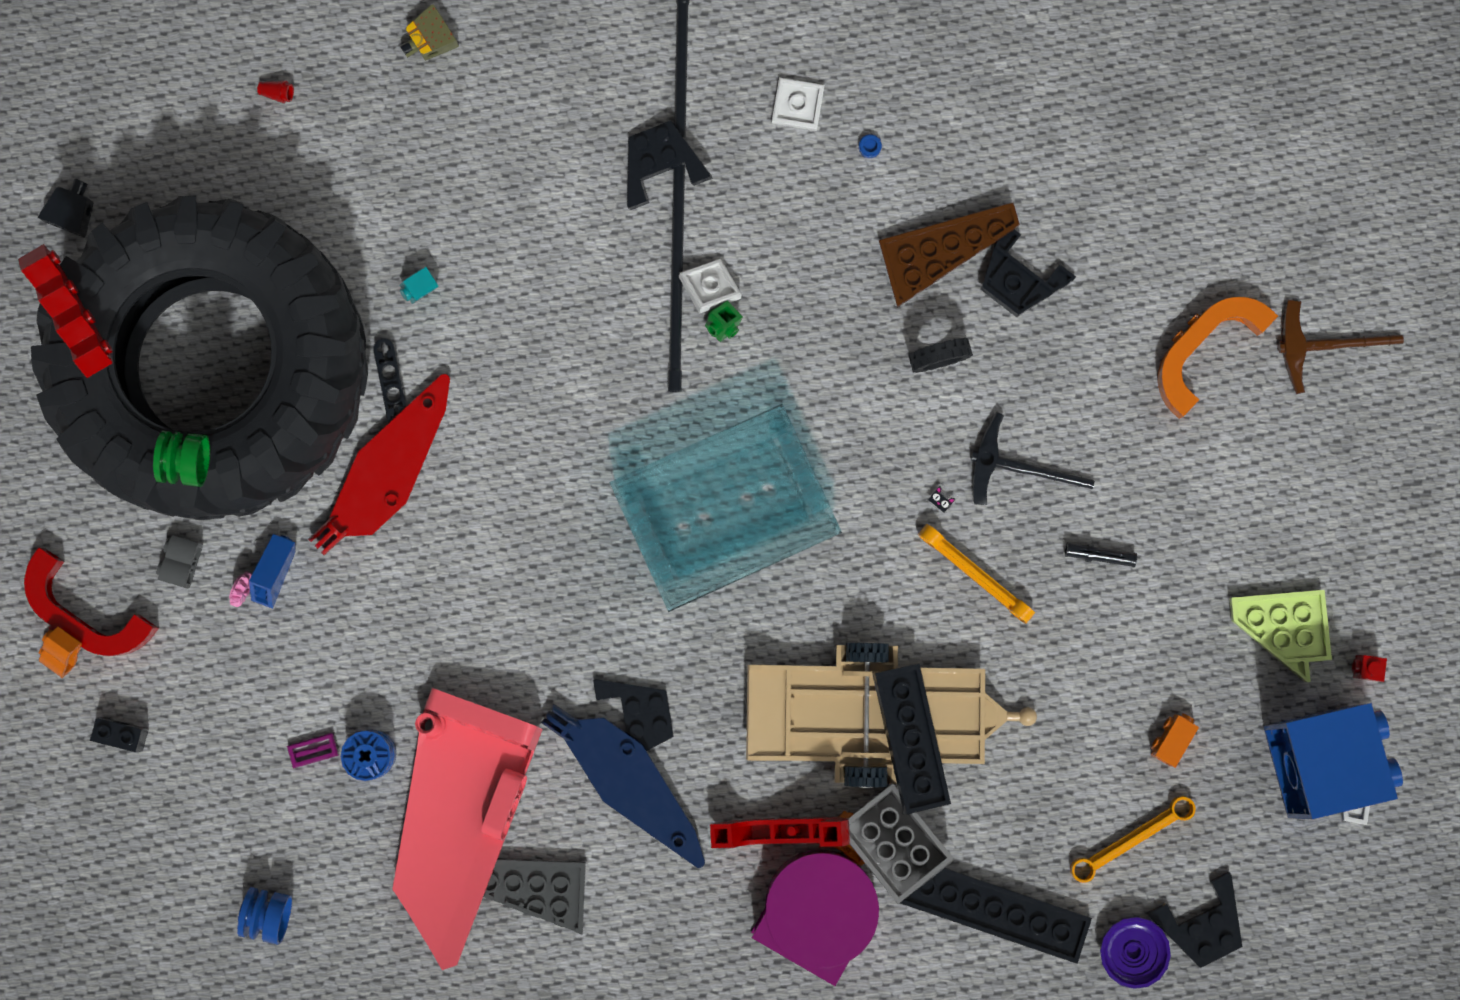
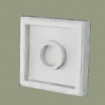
(798, 104)
(710, 285)

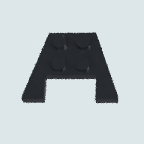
(658, 152)
(1016, 285)
(643, 708)
(1209, 933)

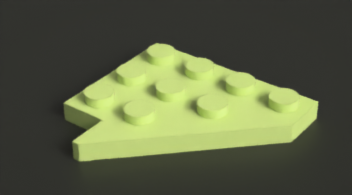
(1287, 626)

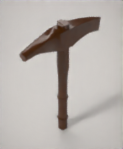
(1295, 344)

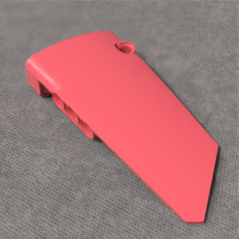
(458, 815)

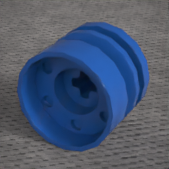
(382, 755)
(259, 915)

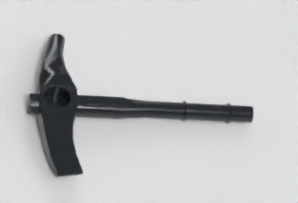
(988, 459)

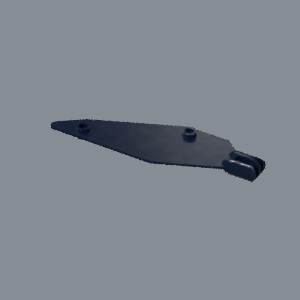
(627, 780)

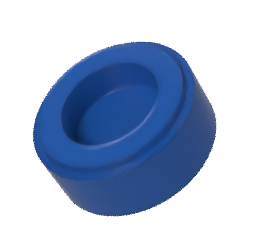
(870, 146)

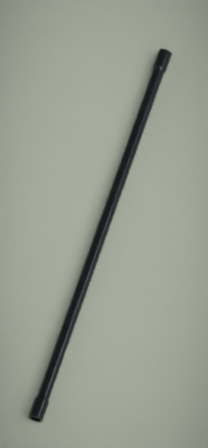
(674, 371)

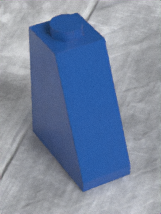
(272, 570)

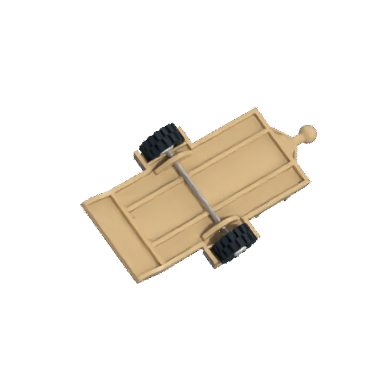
(838, 718)

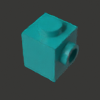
(418, 286)

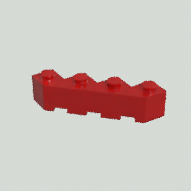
(69, 316)

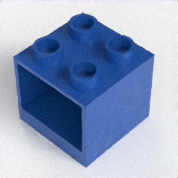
(1333, 761)

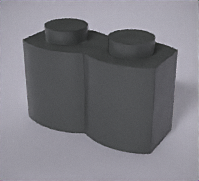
(179, 561)

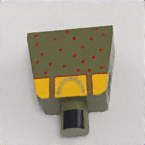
(429, 35)

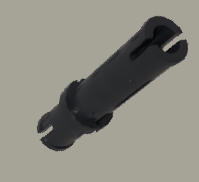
(1098, 554)

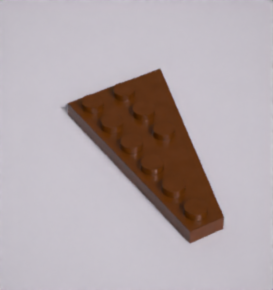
(930, 253)

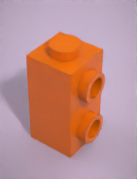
(1175, 739)

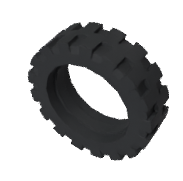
(940, 355)

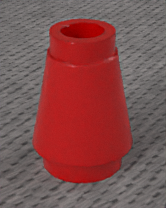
(276, 90)

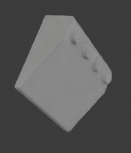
(896, 845)

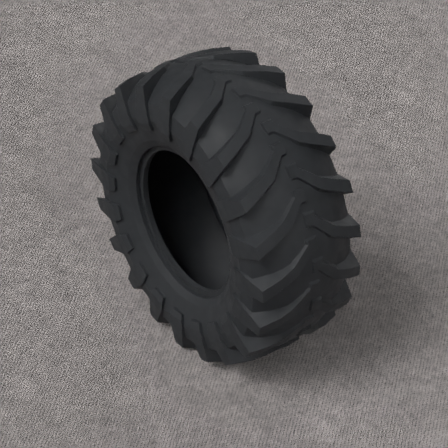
(142, 270)

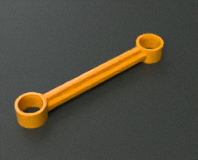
(1013, 604)
(1132, 839)

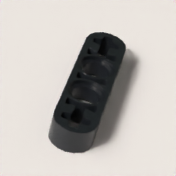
(389, 383)

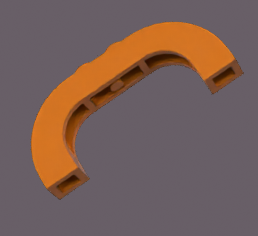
(1170, 381)

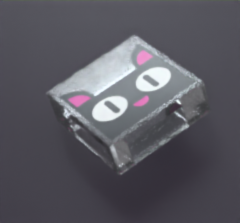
(942, 498)

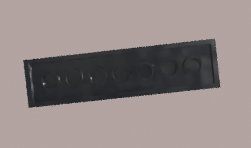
(1003, 913)

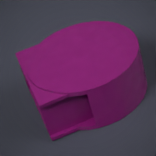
(819, 912)

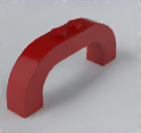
(40, 596)
(822, 830)

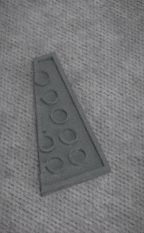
(541, 889)

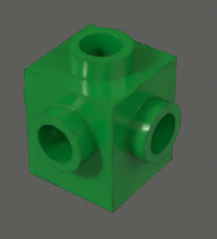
(723, 321)

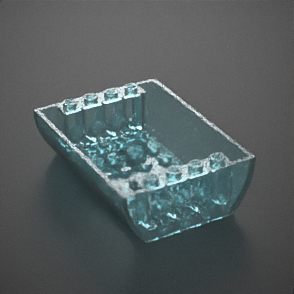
(711, 481)

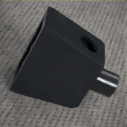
(69, 209)

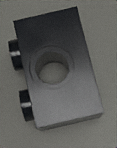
(119, 734)

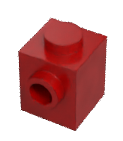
(1369, 668)

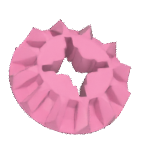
(240, 589)

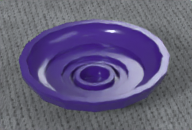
(1135, 952)

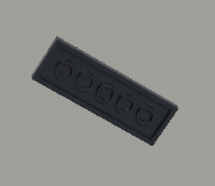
(911, 739)

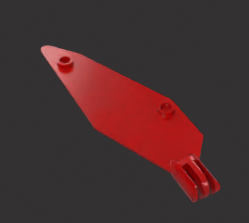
(386, 468)

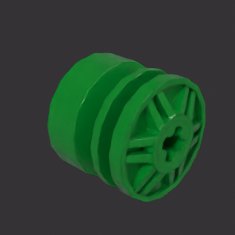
(181, 458)

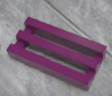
(332, 745)

